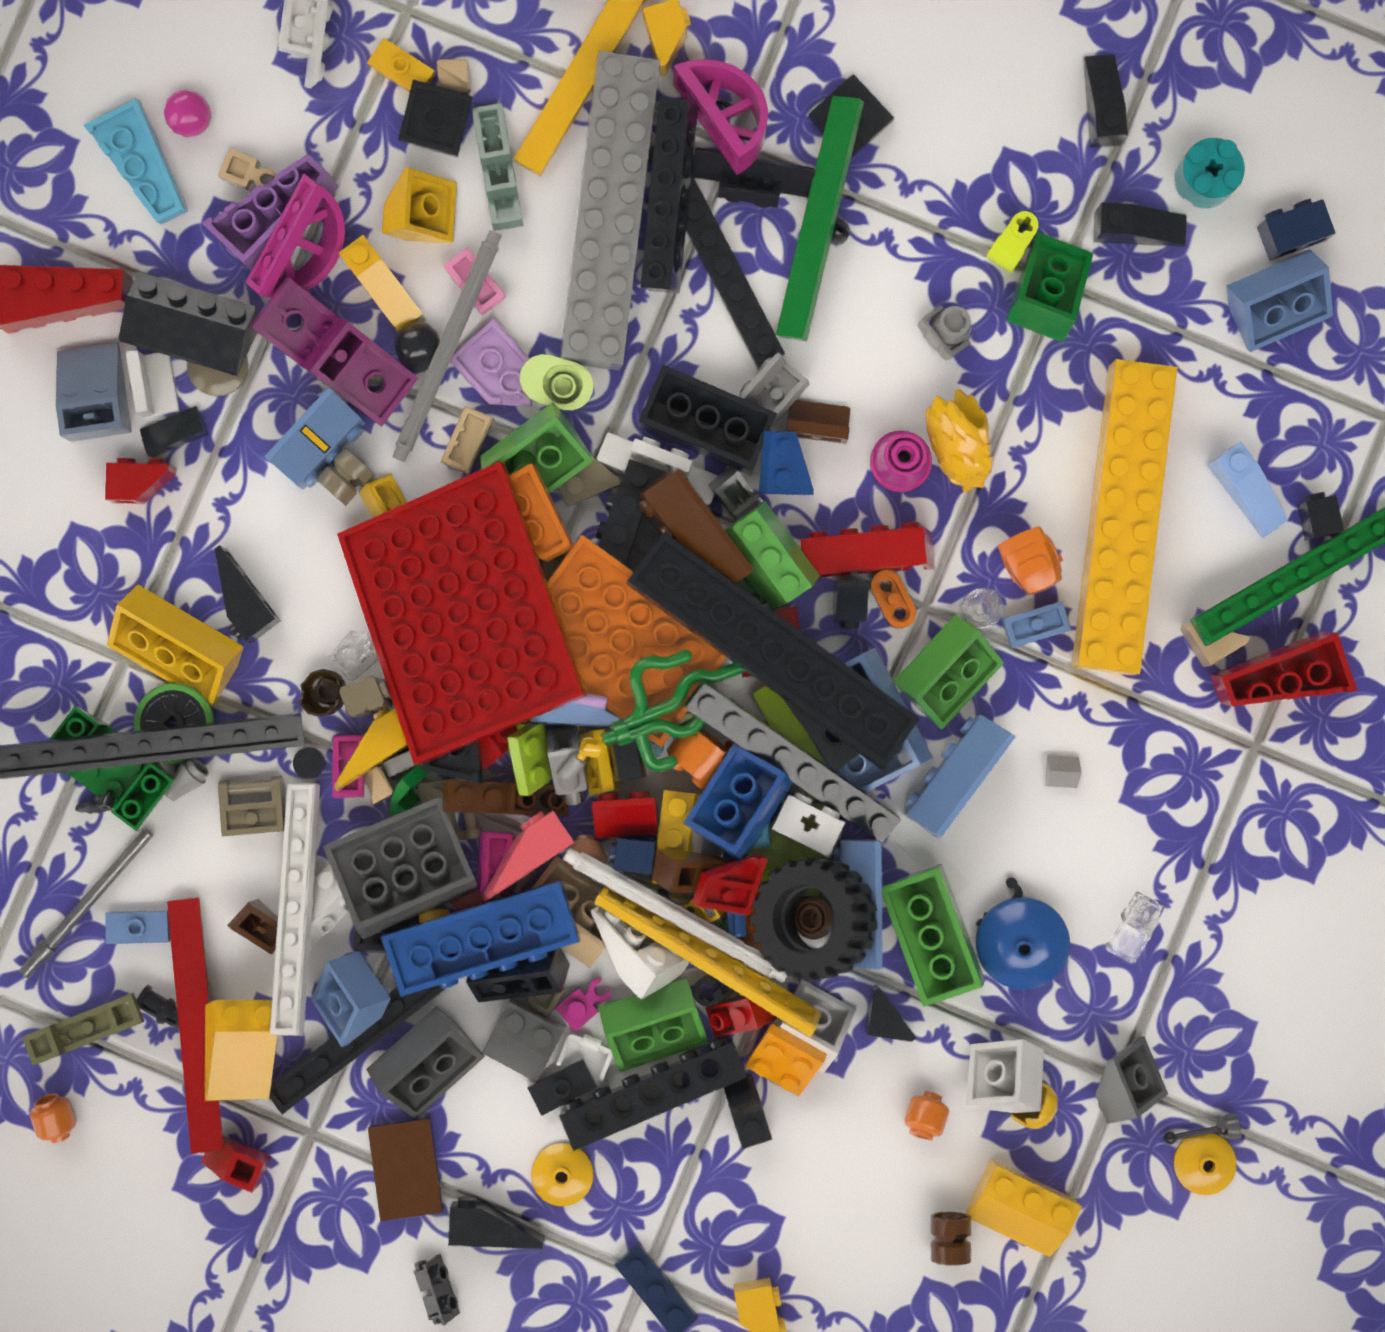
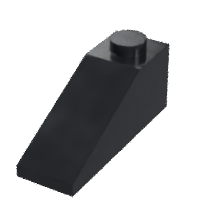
(1104, 101)
(1138, 225)
(243, 602)
(524, 980)
(485, 1226)

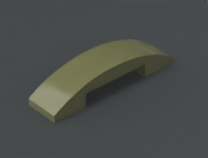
(83, 1029)

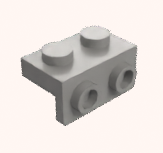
(775, 386)

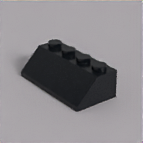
(187, 323)
(706, 419)

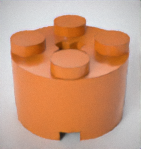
(698, 755)

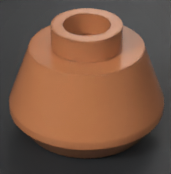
(589, 846)
(814, 918)

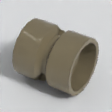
(345, 476)

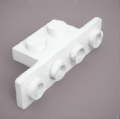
(305, 34)
(617, 452)
(327, 905)

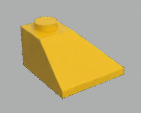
(420, 208)

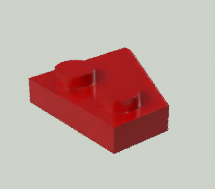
(731, 885)

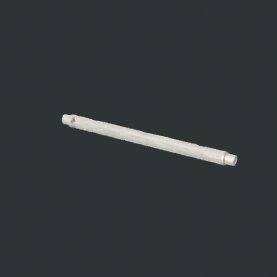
(672, 913)

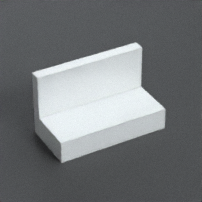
(152, 384)

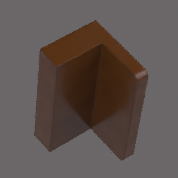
(819, 421)

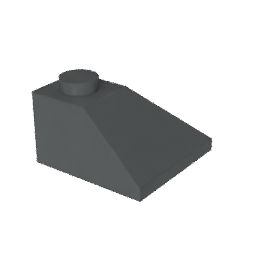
(1130, 1083)

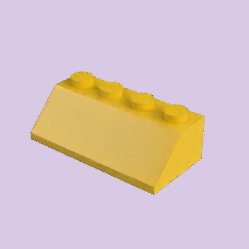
(173, 643)

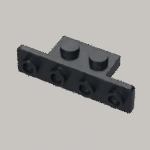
(758, 183)

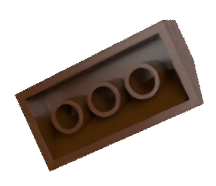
(692, 524)

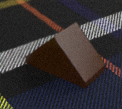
(257, 925)

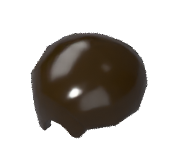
(321, 693)

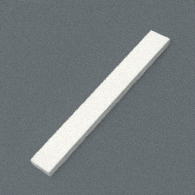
(295, 910)

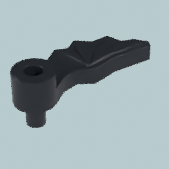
(104, 804)

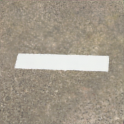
(922, 850)

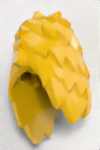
(960, 439)

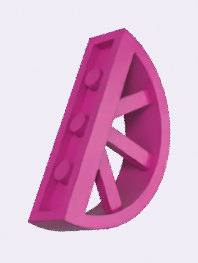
(688, 82)
(288, 234)

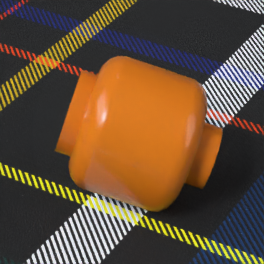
(926, 1116)
(52, 1118)

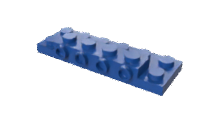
(481, 939)

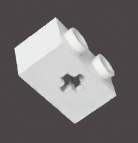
(822, 837)

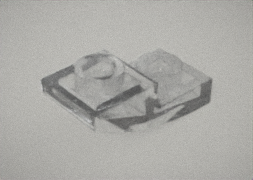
(1136, 928)

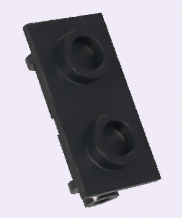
(441, 1303)

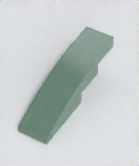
(497, 167)

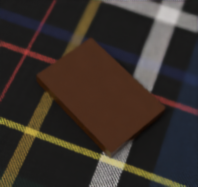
(405, 1169)

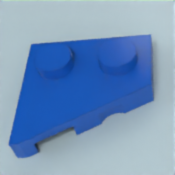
(783, 465)

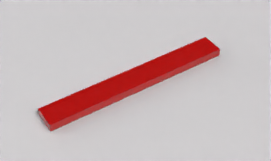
(191, 998)

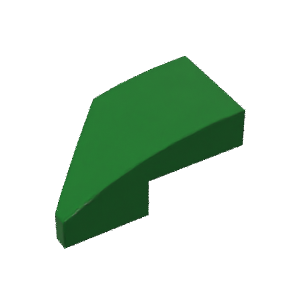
(404, 796)

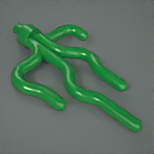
(641, 723)

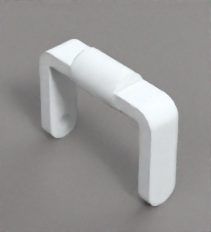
(590, 1043)

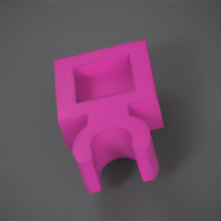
(580, 1006)

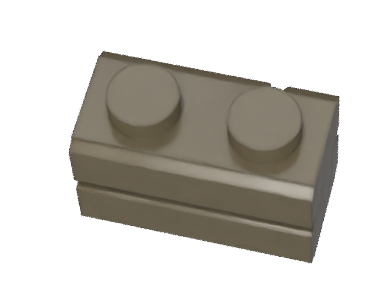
(366, 696)

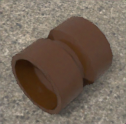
(950, 1240)

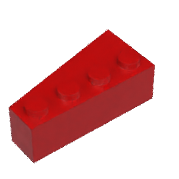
(54, 294)
(870, 550)
(1290, 672)

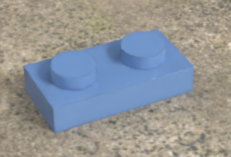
(1036, 624)

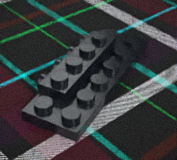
(628, 531)

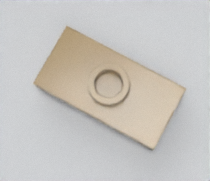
(467, 440)

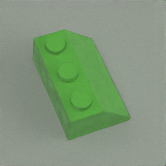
(546, 442)
(777, 561)
(949, 671)
(653, 1026)

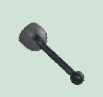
(1226, 1127)

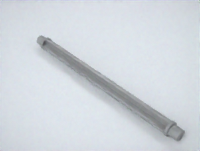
(447, 346)

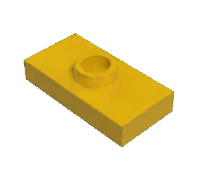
(399, 65)

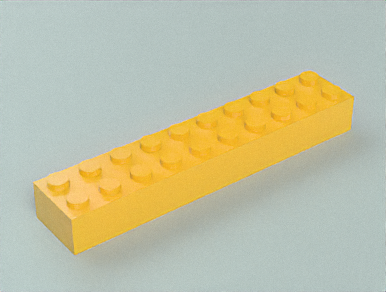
(1124, 517)

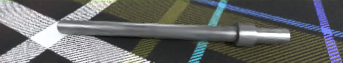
(46, 948)

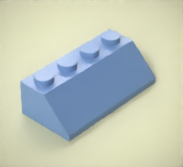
(958, 775)
(866, 859)

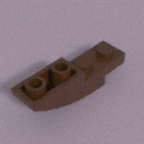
(500, 799)

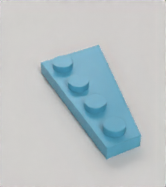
(134, 149)

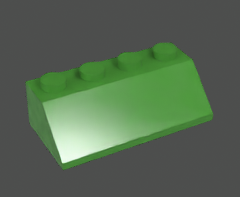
(932, 935)

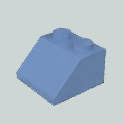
(349, 997)

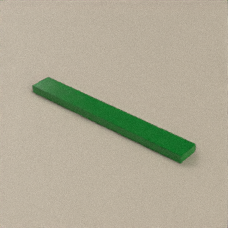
(819, 218)
(1290, 579)

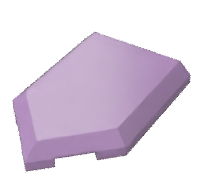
(493, 366)

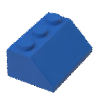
(738, 802)

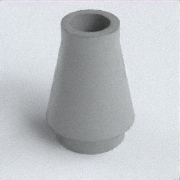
(187, 777)

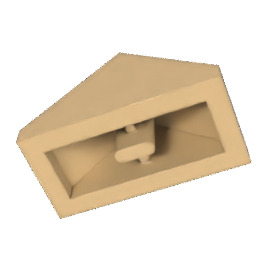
(1216, 651)

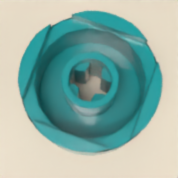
(1221, 160)

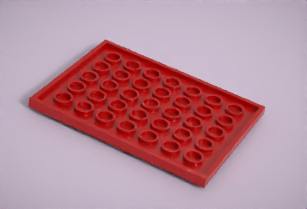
(460, 614)

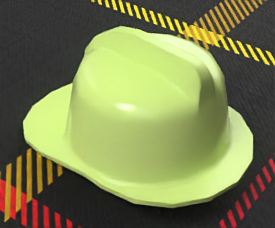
(556, 381)

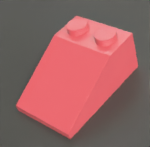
(538, 842)

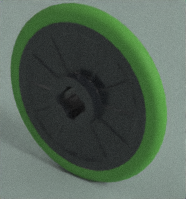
(171, 702)

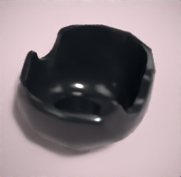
(416, 345)

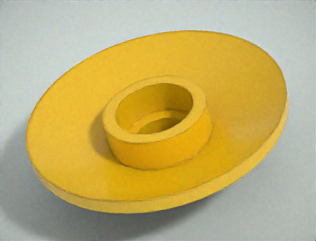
(562, 1158)
(1190, 1159)

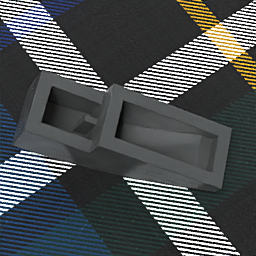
(735, 493)

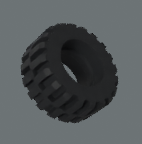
(776, 918)

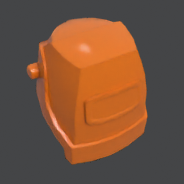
(1032, 560)

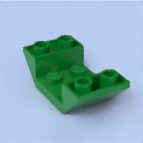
(134, 787)

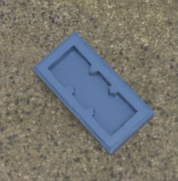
(137, 927)

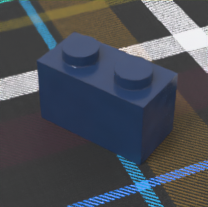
(1295, 229)
(633, 854)

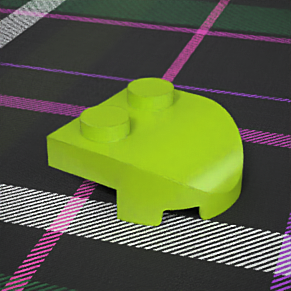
(530, 757)

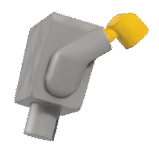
(568, 761)

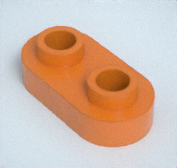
(895, 598)

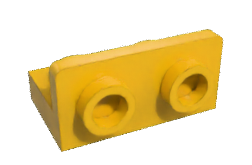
(600, 771)

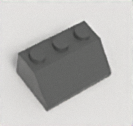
(424, 1063)

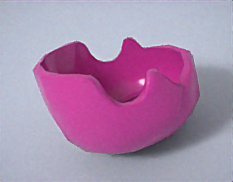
(187, 113)

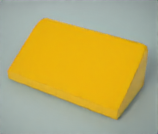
(382, 495)

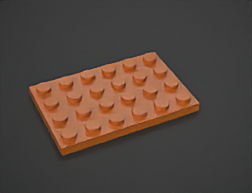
(615, 627)

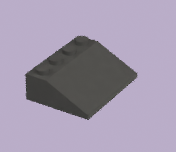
(400, 868)

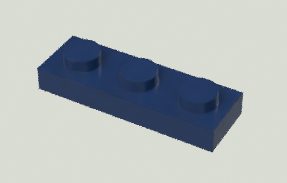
(656, 1290)

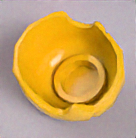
(1042, 1118)

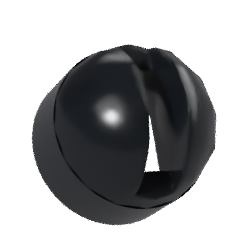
(837, 237)

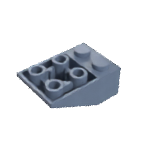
(91, 393)

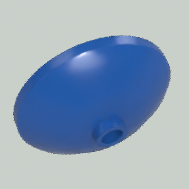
(1019, 923)

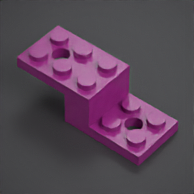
(334, 351)

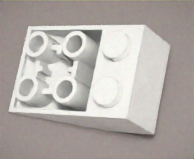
(637, 958)

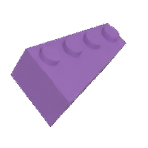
(249, 223)

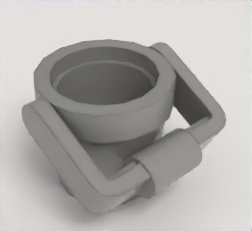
(949, 330)

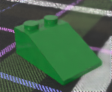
(1050, 287)

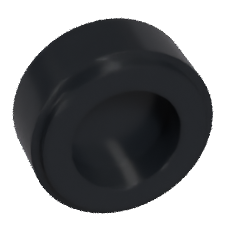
(309, 762)

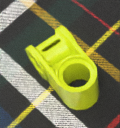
(1011, 243)

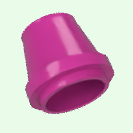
(892, 472)

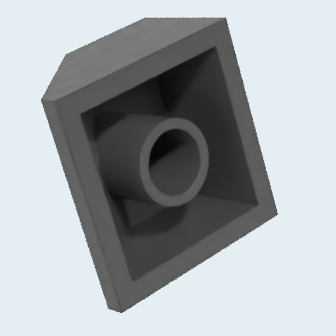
(523, 1039)

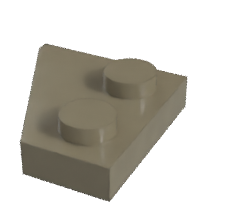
(588, 483)

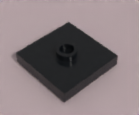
(873, 117)
(435, 118)

